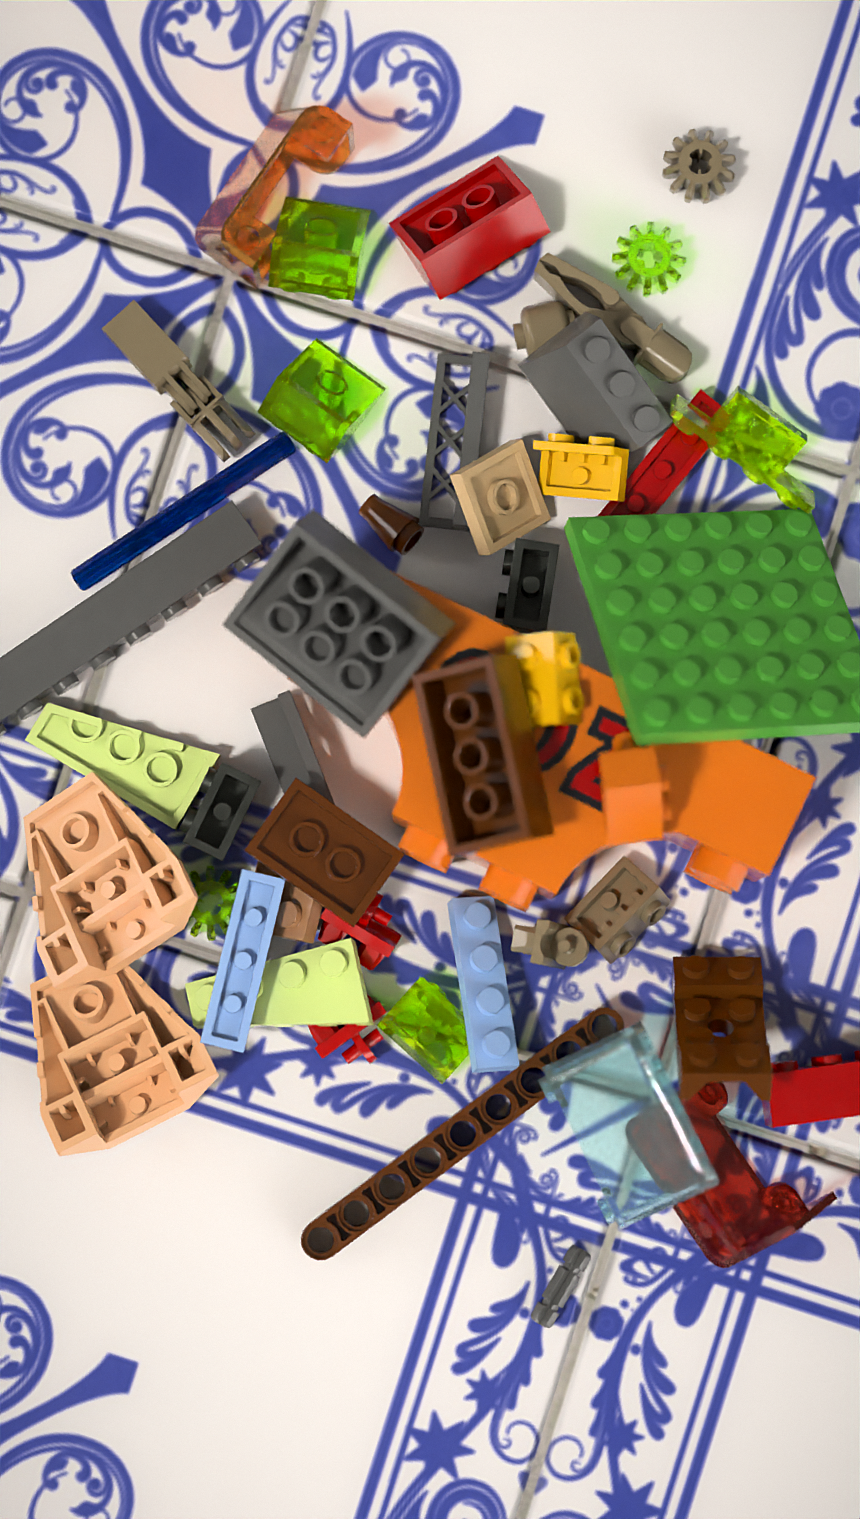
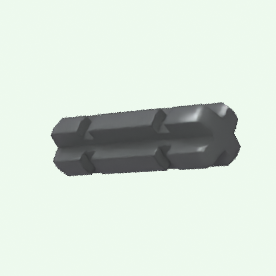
(560, 1286)

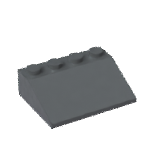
(338, 623)

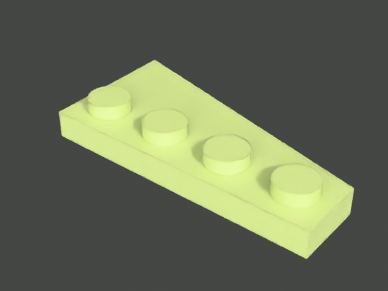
(138, 766)
(301, 989)

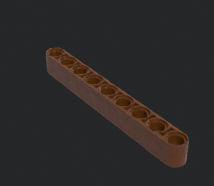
(440, 1140)

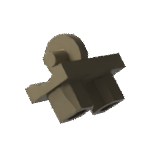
(551, 944)

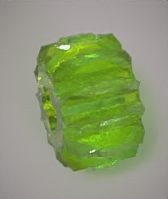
(660, 251)
(215, 889)

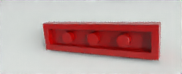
(663, 467)

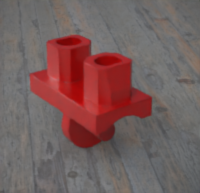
(371, 930)
(332, 1037)

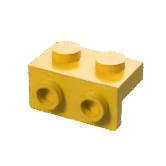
(582, 470)
(549, 676)

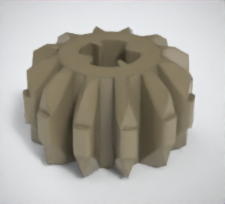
(715, 172)

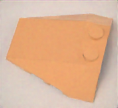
(101, 884)
(112, 1061)

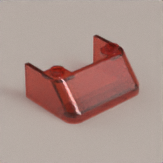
(740, 1212)

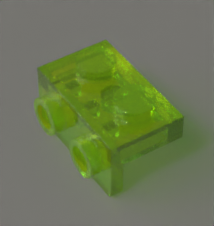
(428, 1029)

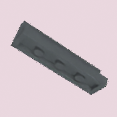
(471, 432)
(289, 744)

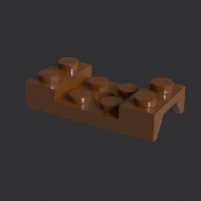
(723, 998)

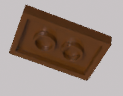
(324, 852)

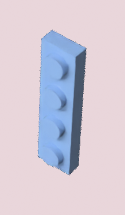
(242, 961)
(483, 984)

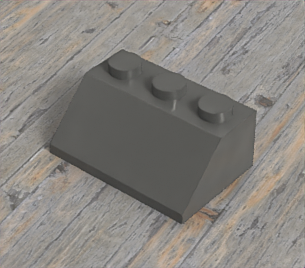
(594, 386)

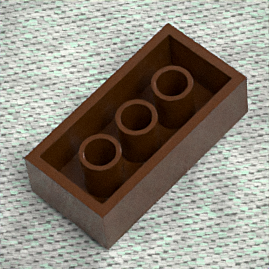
(483, 755)

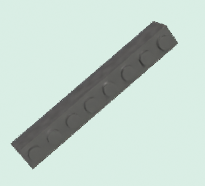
(125, 611)

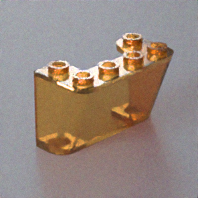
(308, 134)

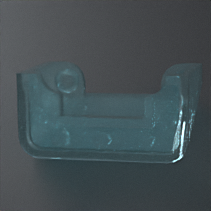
(629, 1125)

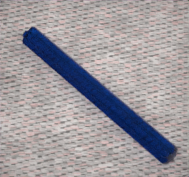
(183, 511)

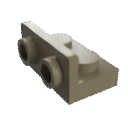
(618, 910)

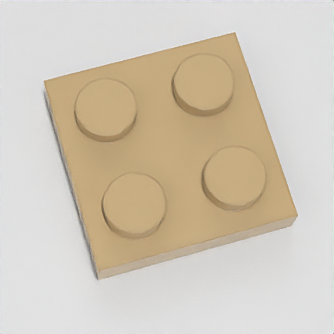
(500, 497)

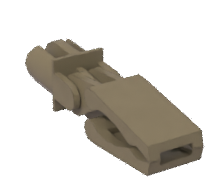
(655, 350)
(162, 365)

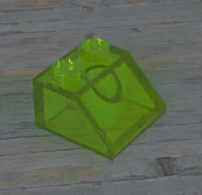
(318, 248)
(320, 400)

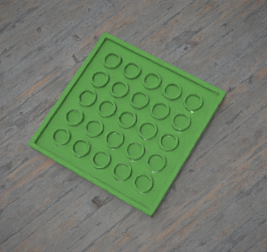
(720, 624)

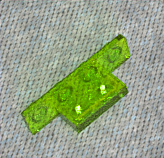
(753, 439)

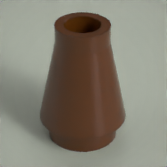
(393, 525)

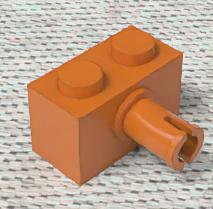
(633, 792)

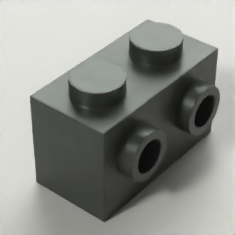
(530, 586)
(221, 811)

